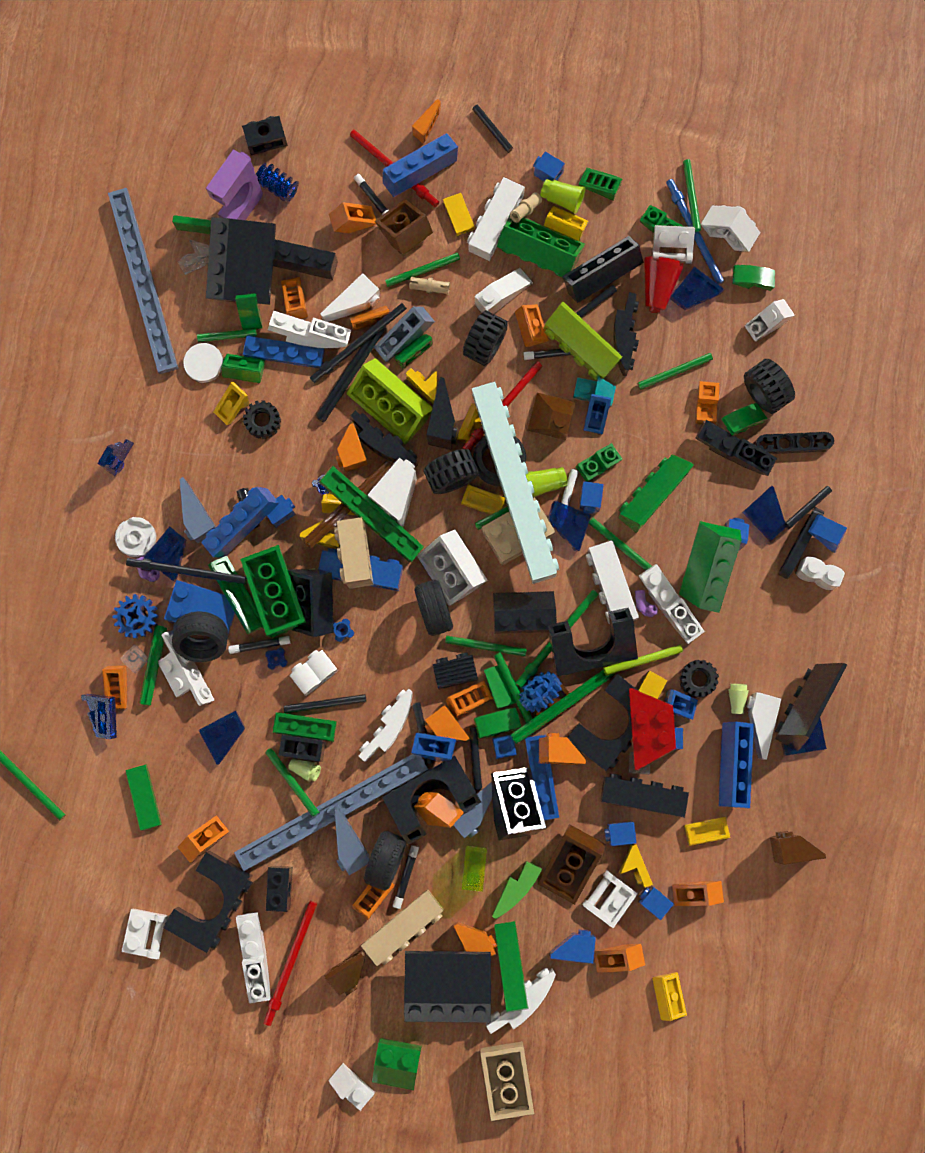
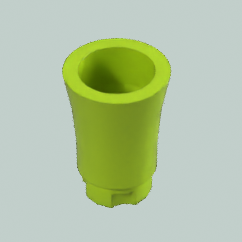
(563, 194)
(547, 480)

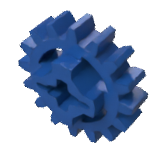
(132, 624)
(540, 691)

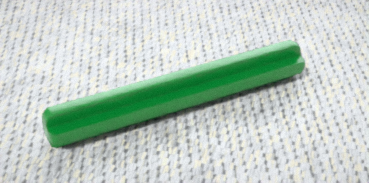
(152, 666)

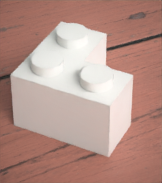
(732, 225)

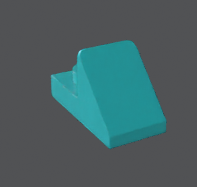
(586, 387)

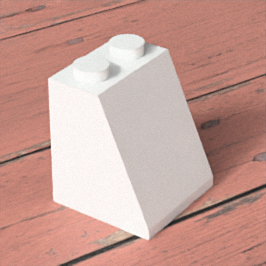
(395, 490)

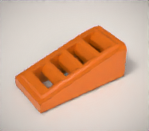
(425, 123)
(295, 310)
(122, 678)
(453, 706)
(363, 912)

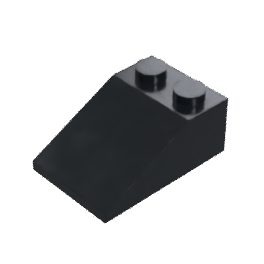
(442, 427)
(516, 804)

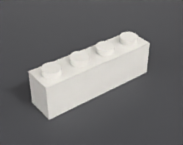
(490, 225)
(610, 578)

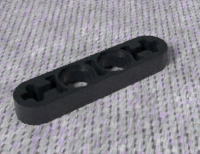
(794, 446)
(799, 545)

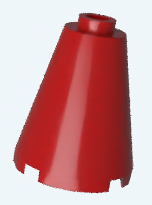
(660, 281)

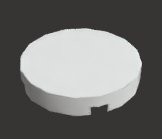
(203, 362)
(135, 537)

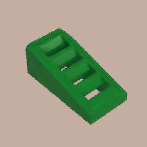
(603, 191)

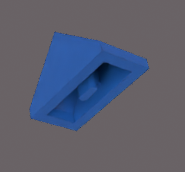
(597, 414)
(828, 532)
(682, 704)
(433, 747)

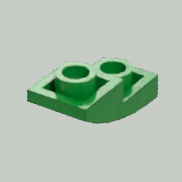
(655, 216)
(750, 276)
(249, 311)
(744, 418)
(599, 462)
(497, 723)

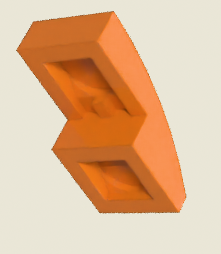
(707, 402)

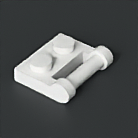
(674, 237)
(616, 902)
(138, 932)

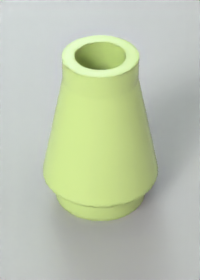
(738, 696)
(306, 769)

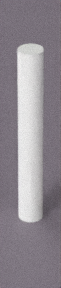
(569, 488)

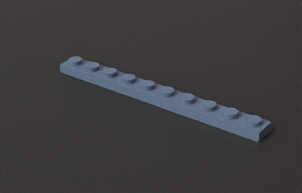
(143, 281)
(347, 801)

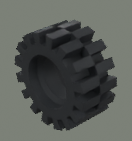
(253, 411)
(710, 672)

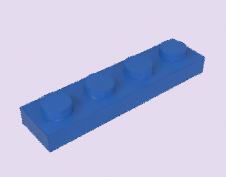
(283, 352)
(542, 779)

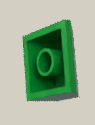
(396, 1064)

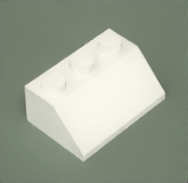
(452, 566)

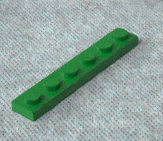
(371, 514)

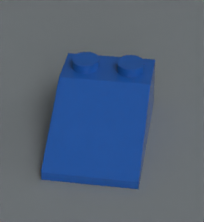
(192, 598)

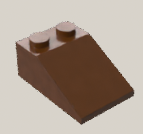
(572, 864)

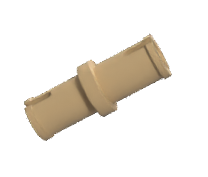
(525, 207)
(429, 285)

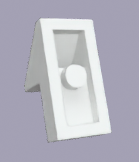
(350, 1086)

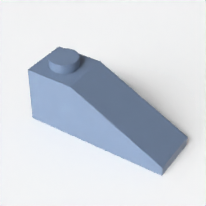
(404, 333)
(194, 514)
(471, 819)
(351, 851)

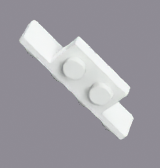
(183, 674)

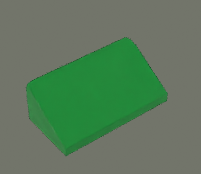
(414, 350)
(243, 368)
(499, 688)

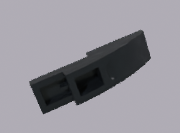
(624, 336)
(387, 447)
(736, 450)

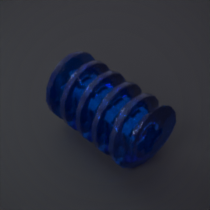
(277, 183)

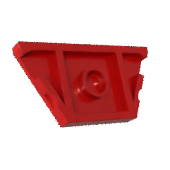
(651, 728)

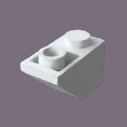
(769, 319)

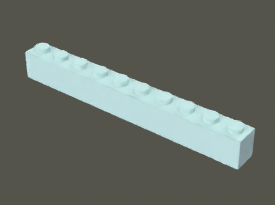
(514, 482)

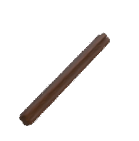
(341, 511)

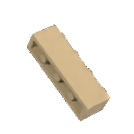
(402, 927)

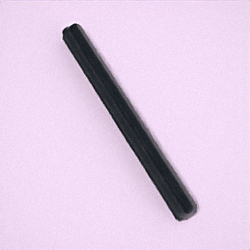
(347, 377)

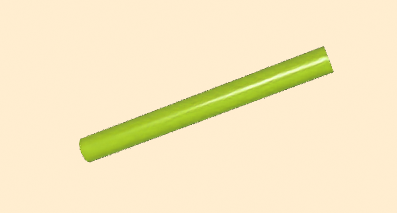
(643, 660)

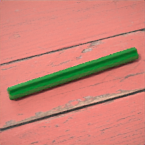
(560, 706)

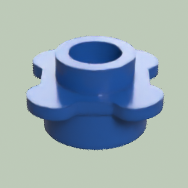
(345, 623)

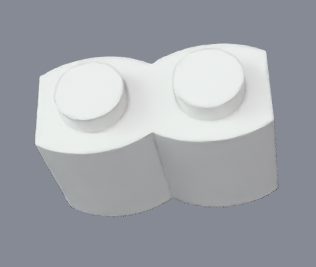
(825, 576)
(313, 672)

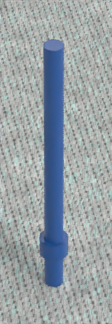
(678, 198)

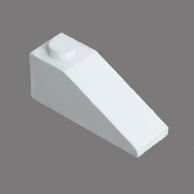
(502, 291)
(354, 299)
(763, 714)

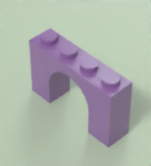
(235, 187)

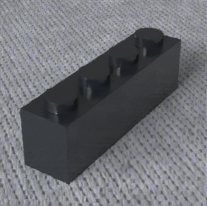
(304, 259)
(603, 269)
(644, 796)

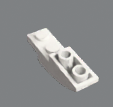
(314, 334)
(671, 604)
(395, 719)
(254, 957)
(535, 991)

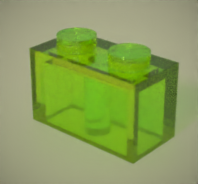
(474, 868)

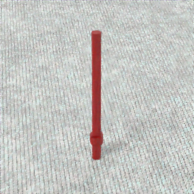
(421, 191)
(478, 433)
(275, 1001)

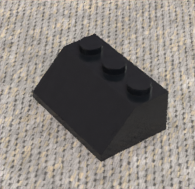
(316, 600)
(523, 612)

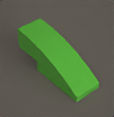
(516, 889)

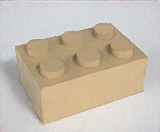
(503, 537)
(353, 553)
(507, 1081)

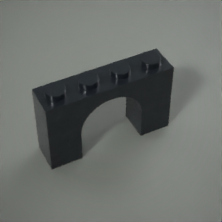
(618, 648)
(606, 751)
(447, 776)
(233, 883)

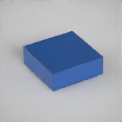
(504, 746)

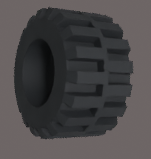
(485, 338)
(769, 386)
(451, 471)

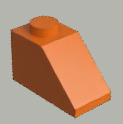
(352, 217)
(350, 451)
(445, 725)
(558, 751)
(437, 810)
(202, 839)
(698, 893)
(475, 939)
(619, 958)

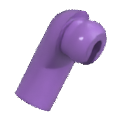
(150, 576)
(643, 606)

